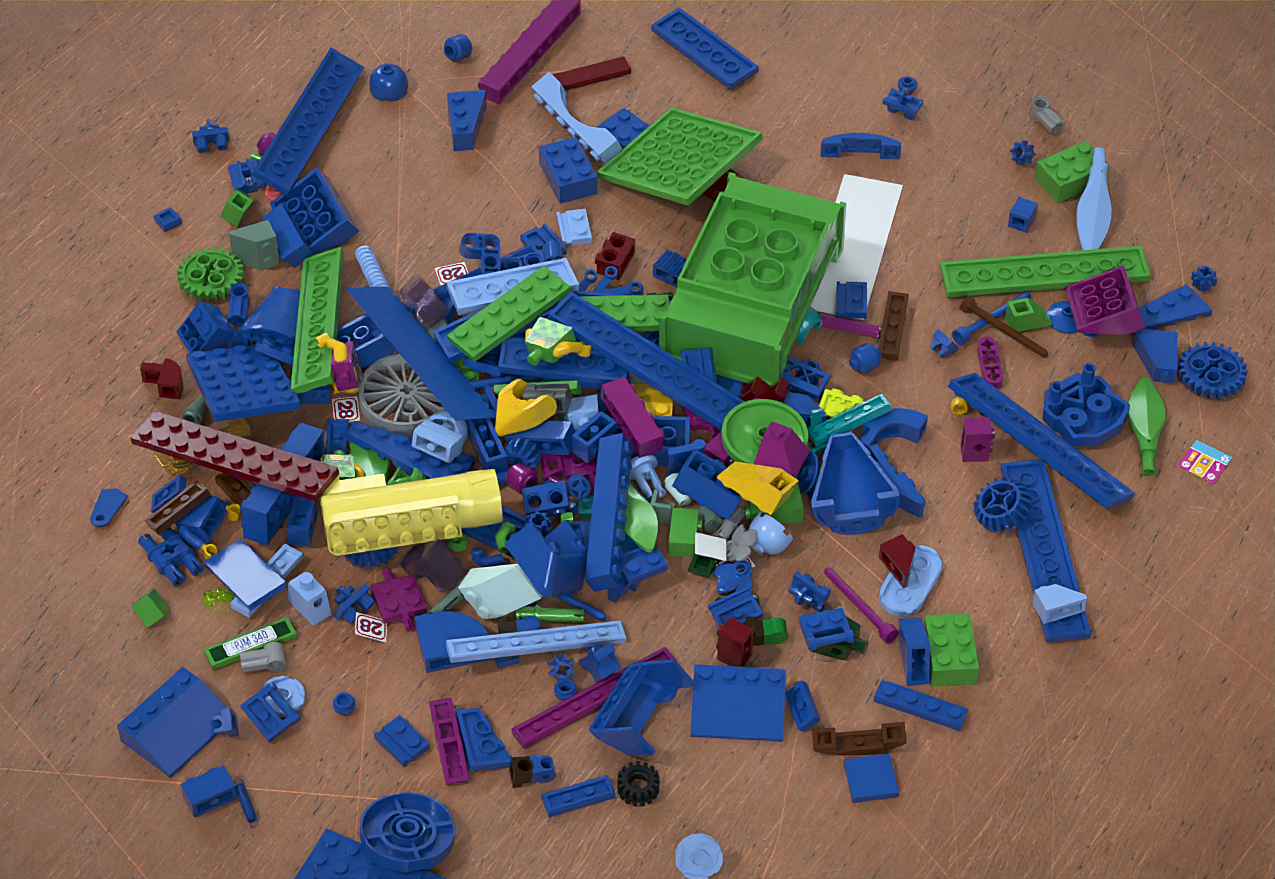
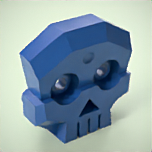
(1084, 409)

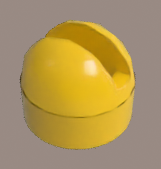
(963, 406)

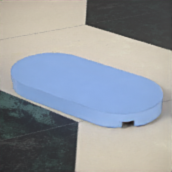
(923, 577)

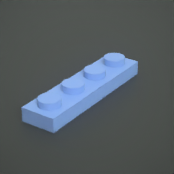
(282, 563)

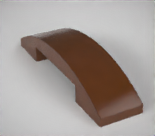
(859, 742)

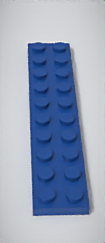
(307, 121)
(645, 360)
(1041, 440)
(1046, 547)

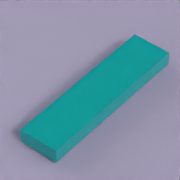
(849, 419)

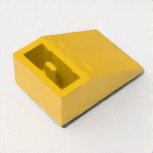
(760, 484)

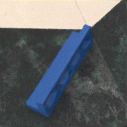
(799, 386)

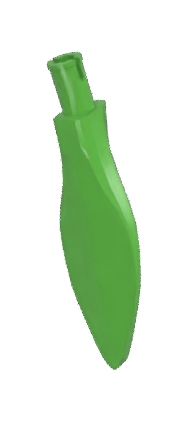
(1147, 421)
(369, 461)
(641, 521)

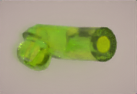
(219, 594)

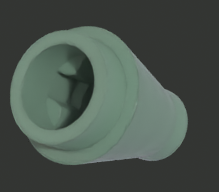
(195, 411)

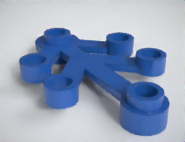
(626, 290)

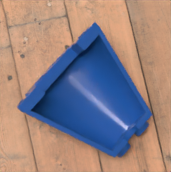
(272, 318)

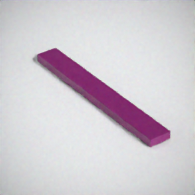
(574, 707)

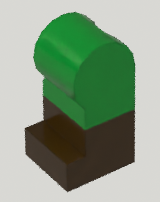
(767, 631)

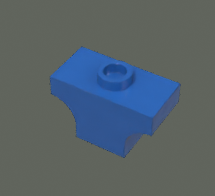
(600, 661)

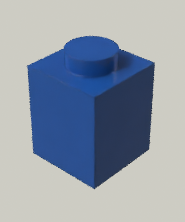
(1022, 214)

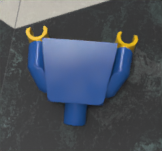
(203, 520)

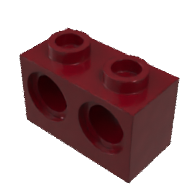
(616, 252)

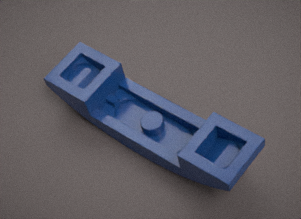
(861, 143)

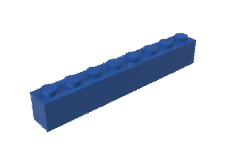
(609, 512)

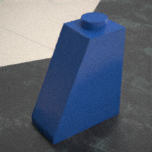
(1158, 353)
(914, 651)

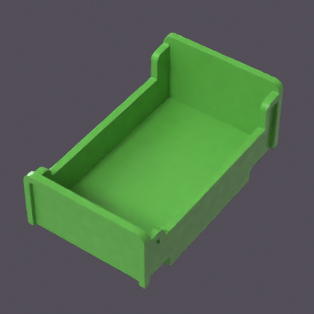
(753, 278)

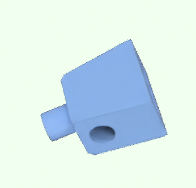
(581, 411)
(304, 593)

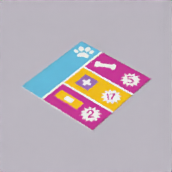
(1205, 461)

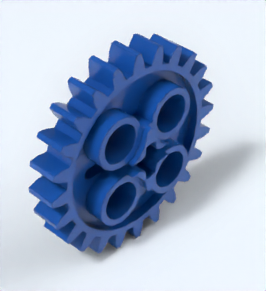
(1212, 370)

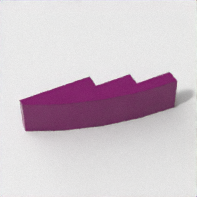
(448, 741)

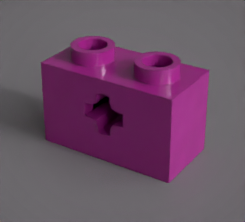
(976, 439)

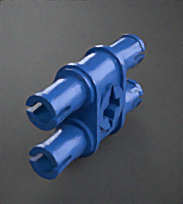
(171, 555)

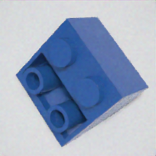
(205, 329)

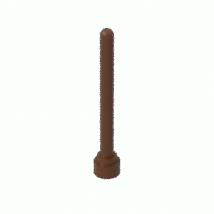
(970, 306)

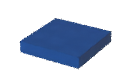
(871, 778)

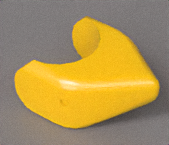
(519, 415)

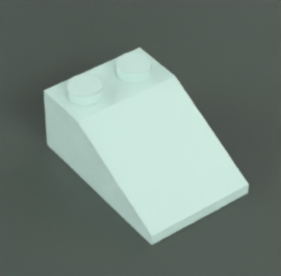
(498, 590)

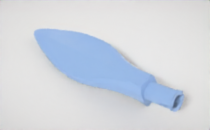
(1094, 205)

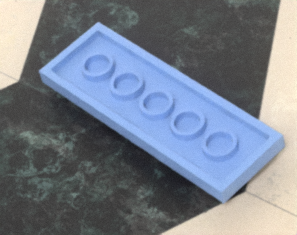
(479, 291)

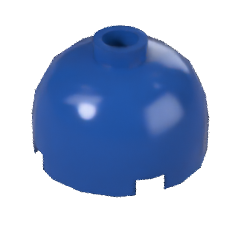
(388, 82)

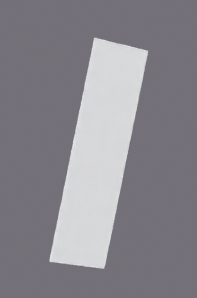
(867, 227)

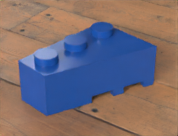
(465, 117)

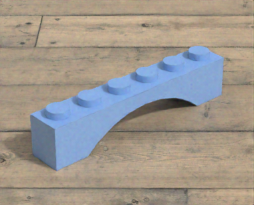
(600, 141)

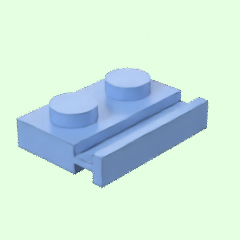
(574, 227)

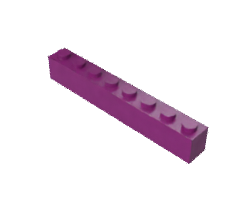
(529, 49)

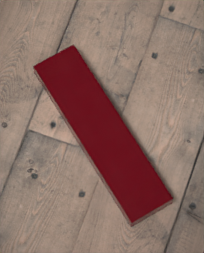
(593, 73)

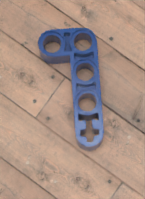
(481, 252)

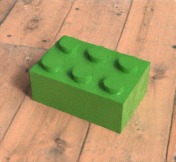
(1066, 171)
(951, 650)

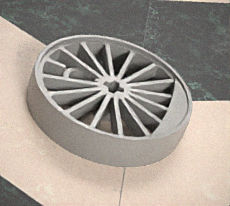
(394, 393)

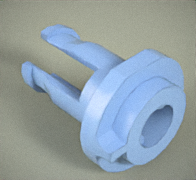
(643, 470)

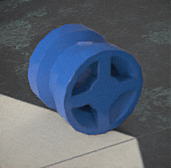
(583, 487)

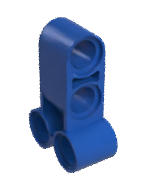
(550, 251)

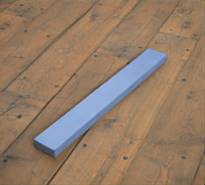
(535, 641)

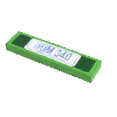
(229, 651)

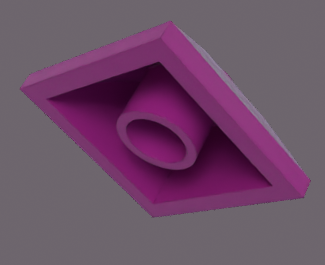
(782, 449)

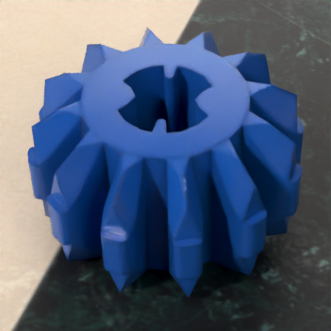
(522, 451)

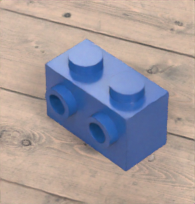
(586, 440)

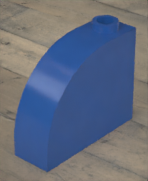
(436, 628)

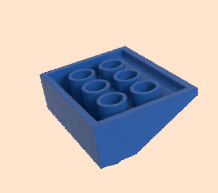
(318, 211)
(738, 703)
(172, 722)

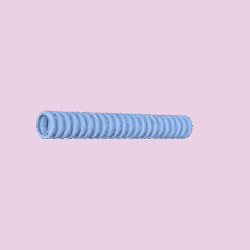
(370, 267)

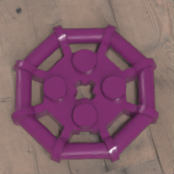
(567, 467)

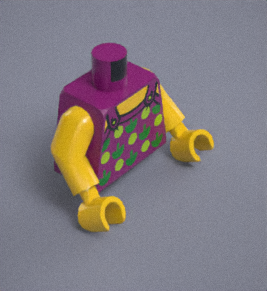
(344, 364)

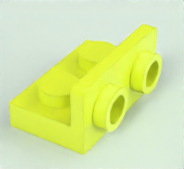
(834, 402)

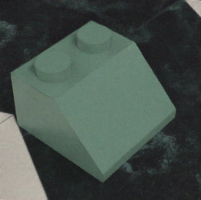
(255, 245)

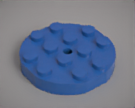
(407, 832)

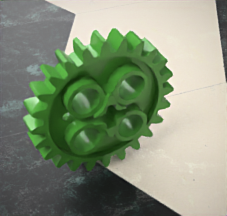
(210, 274)

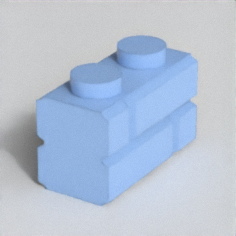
(437, 441)

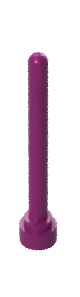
(886, 631)

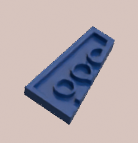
(1174, 307)

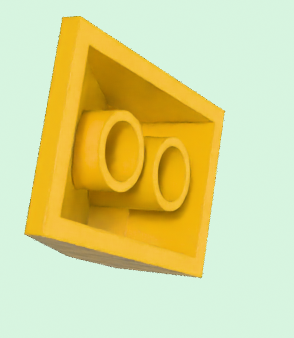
(655, 401)

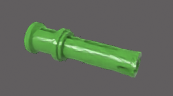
(550, 614)

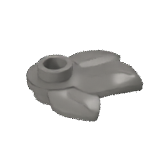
(740, 545)

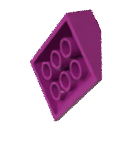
(1105, 304)

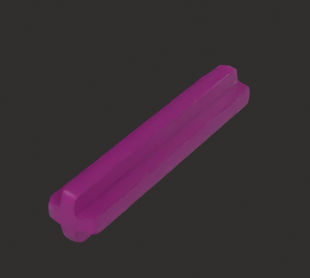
(851, 326)

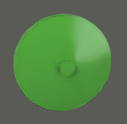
(748, 422)

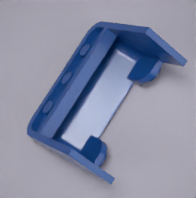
(551, 563)
(634, 701)

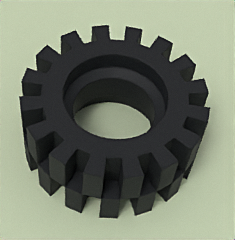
(634, 794)

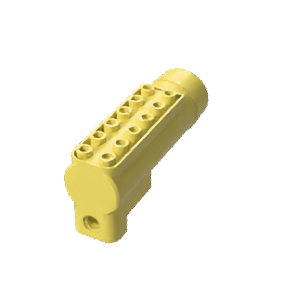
(372, 516)

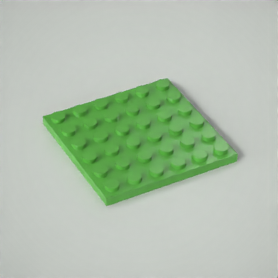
(680, 156)

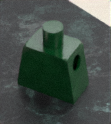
(842, 650)

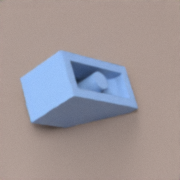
(1058, 602)

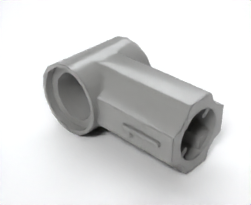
(1043, 113)
(269, 658)

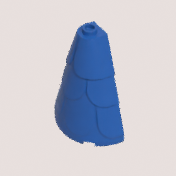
(852, 488)

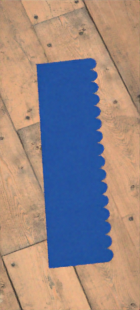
(421, 353)

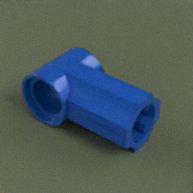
(238, 304)

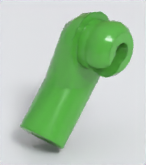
(502, 534)

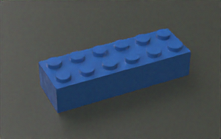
(269, 507)

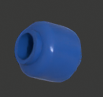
(458, 47)
(865, 358)

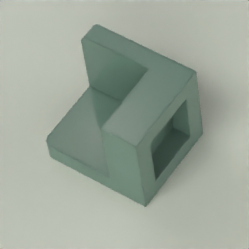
(662, 508)

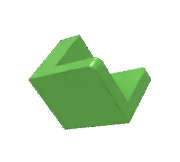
(150, 607)

